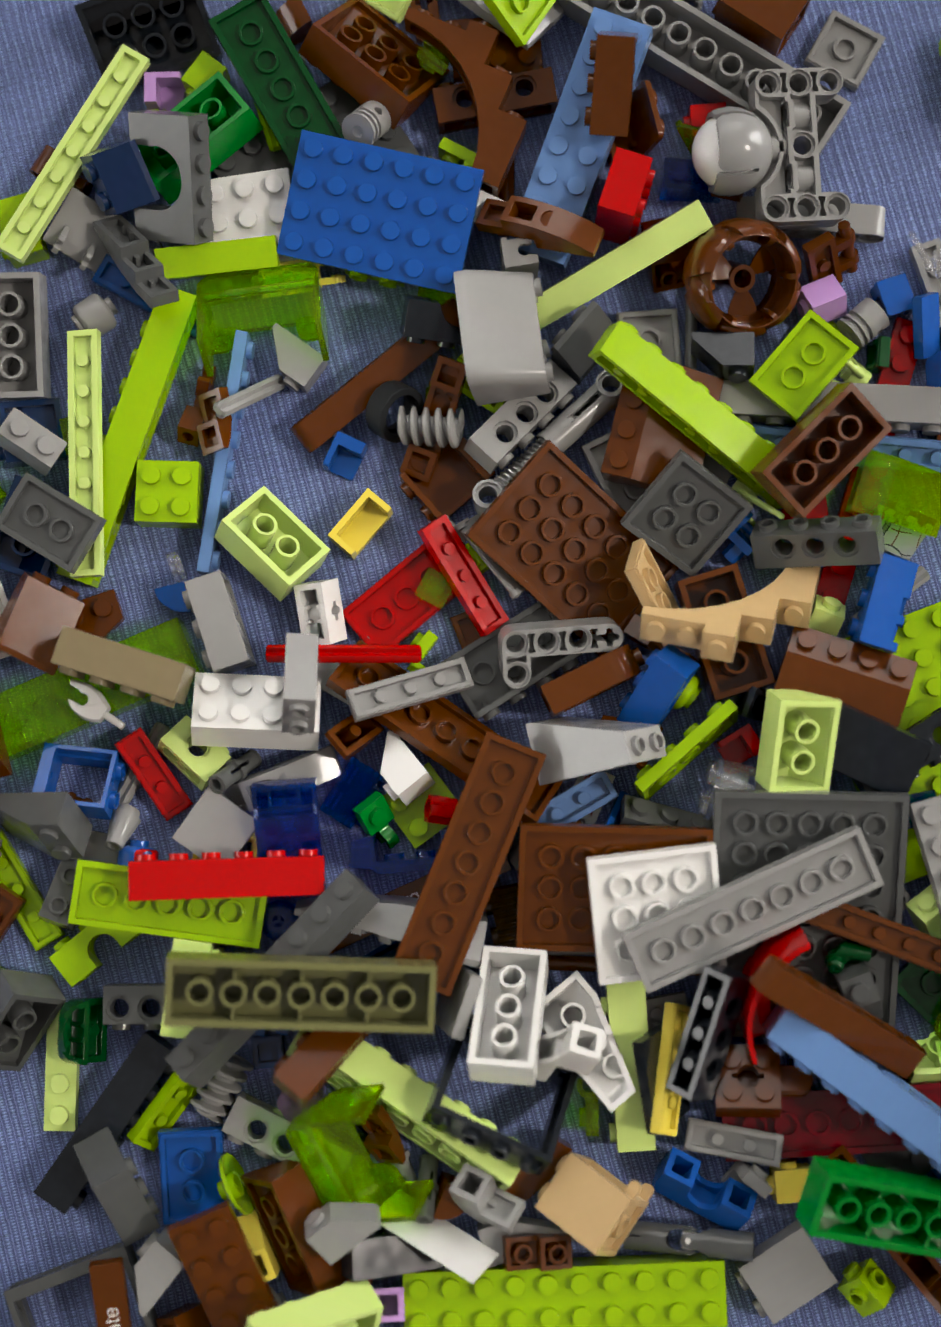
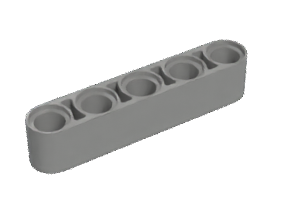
(865, 219)

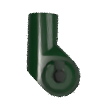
(843, 953)

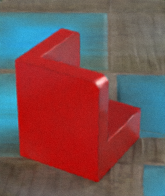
(739, 744)

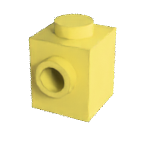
(788, 1180)

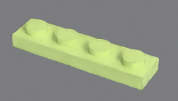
(61, 1086)

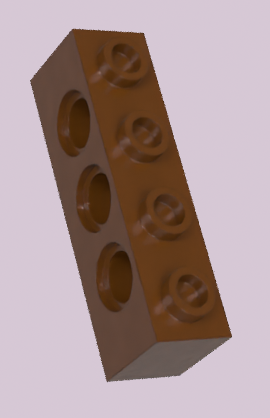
(540, 102)

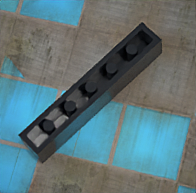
(115, 1108)

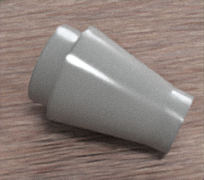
(121, 826)

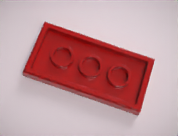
(389, 608)

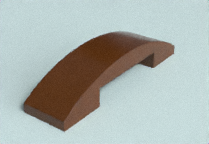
(444, 393)

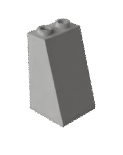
(591, 746)

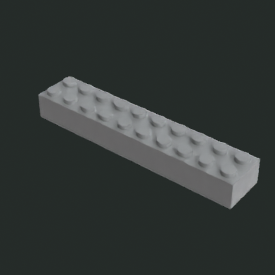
(705, 55)

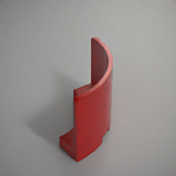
(756, 1006)

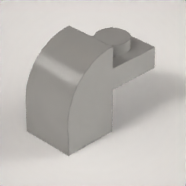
(485, 1202)

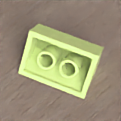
(797, 741)

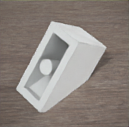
(403, 771)

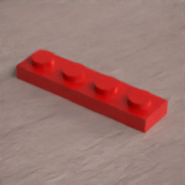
(463, 575)

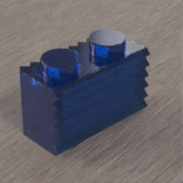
(351, 789)

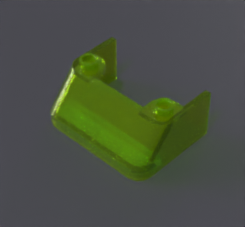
(255, 303)
(340, 1163)

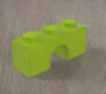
(76, 956)

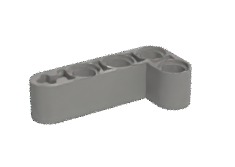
(558, 645)

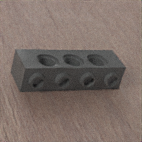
(833, 549)

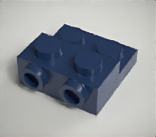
(43, 411)

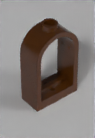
(591, 679)

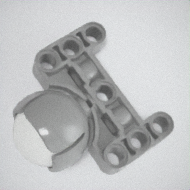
(756, 148)

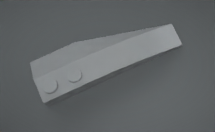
(390, 919)

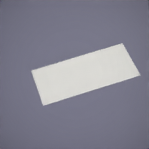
(447, 1246)

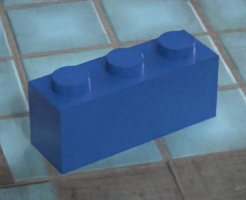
(658, 687)

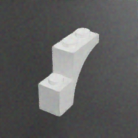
(573, 1048)

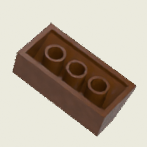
(283, 1202)

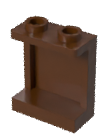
(449, 485)

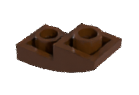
(538, 1251)

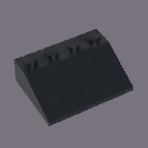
(162, 30)

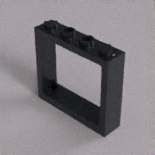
(488, 1139)

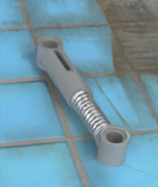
(561, 432)

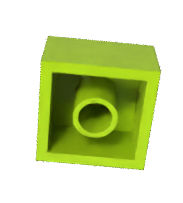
(169, 494)

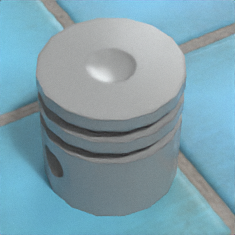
(367, 123)
(863, 322)

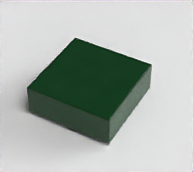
(878, 354)

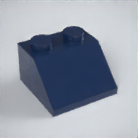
(119, 177)

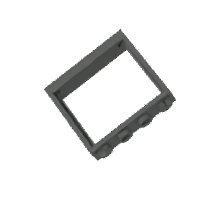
(18, 1291)

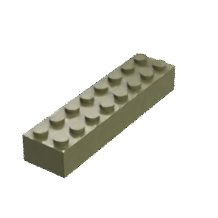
(300, 992)

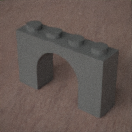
(187, 140)

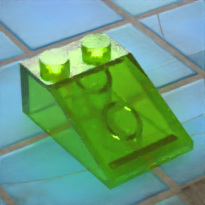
(899, 492)

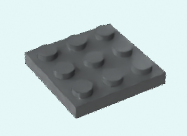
(686, 513)

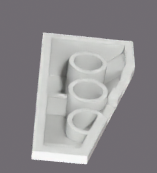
(579, 1002)

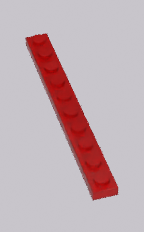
(836, 580)

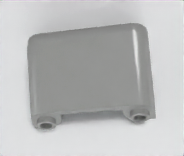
(501, 335)

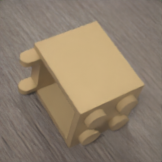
(593, 1203)

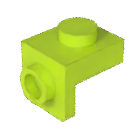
(426, 642)

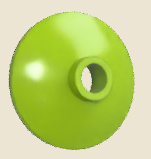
(231, 1184)

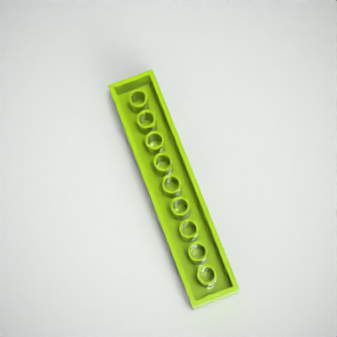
(593, 1293)

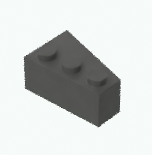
(116, 1186)

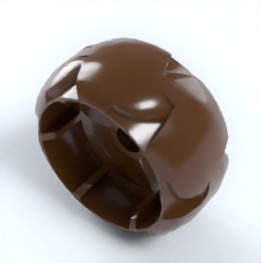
(707, 263)

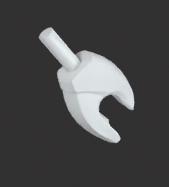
(96, 708)

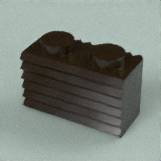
(503, 906)

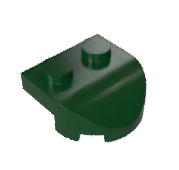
(82, 1032)

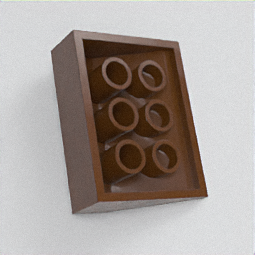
(370, 59)
(645, 441)
(848, 672)

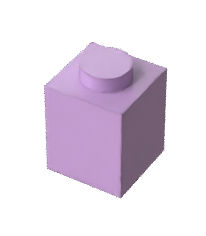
(823, 297)
(393, 1304)

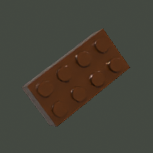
(821, 450)
(750, 661)

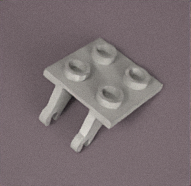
(74, 231)

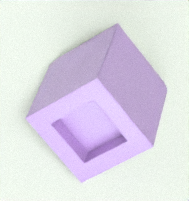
(163, 90)

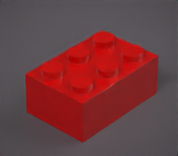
(625, 195)

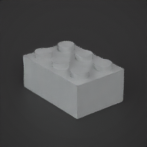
(218, 623)

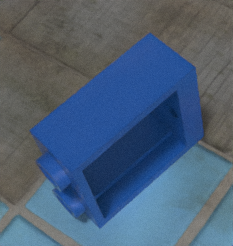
(57, 754)

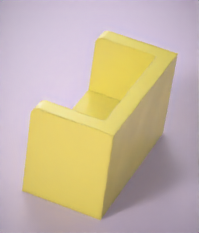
(360, 523)

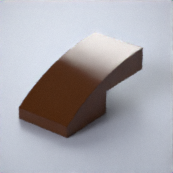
(214, 432)
(383, 1138)

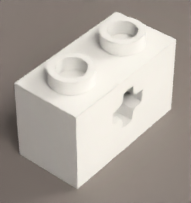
(321, 610)

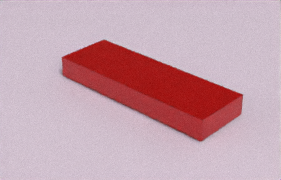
(153, 773)

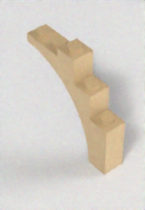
(750, 619)

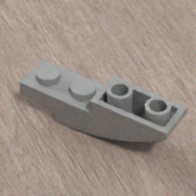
(319, 764)

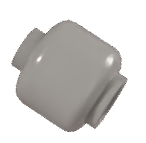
(95, 314)

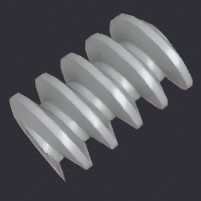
(430, 428)
(221, 1088)

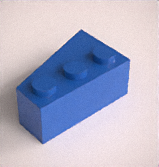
(883, 603)

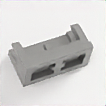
(513, 261)

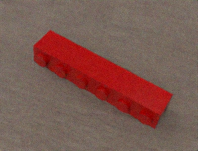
(226, 876)

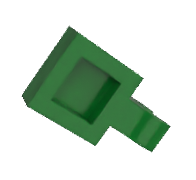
(374, 818)

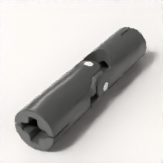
(713, 1242)

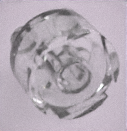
(723, 775)

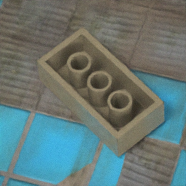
(120, 664)

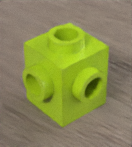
(866, 1287)

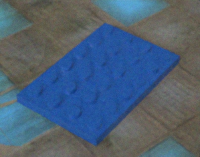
(379, 211)

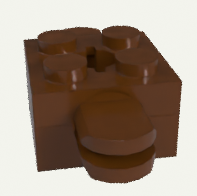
(757, 1088)

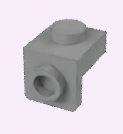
(752, 1176)

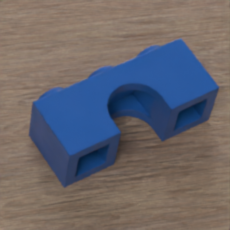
(723, 1203)

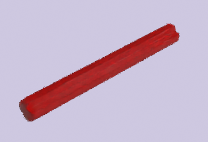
(355, 653)

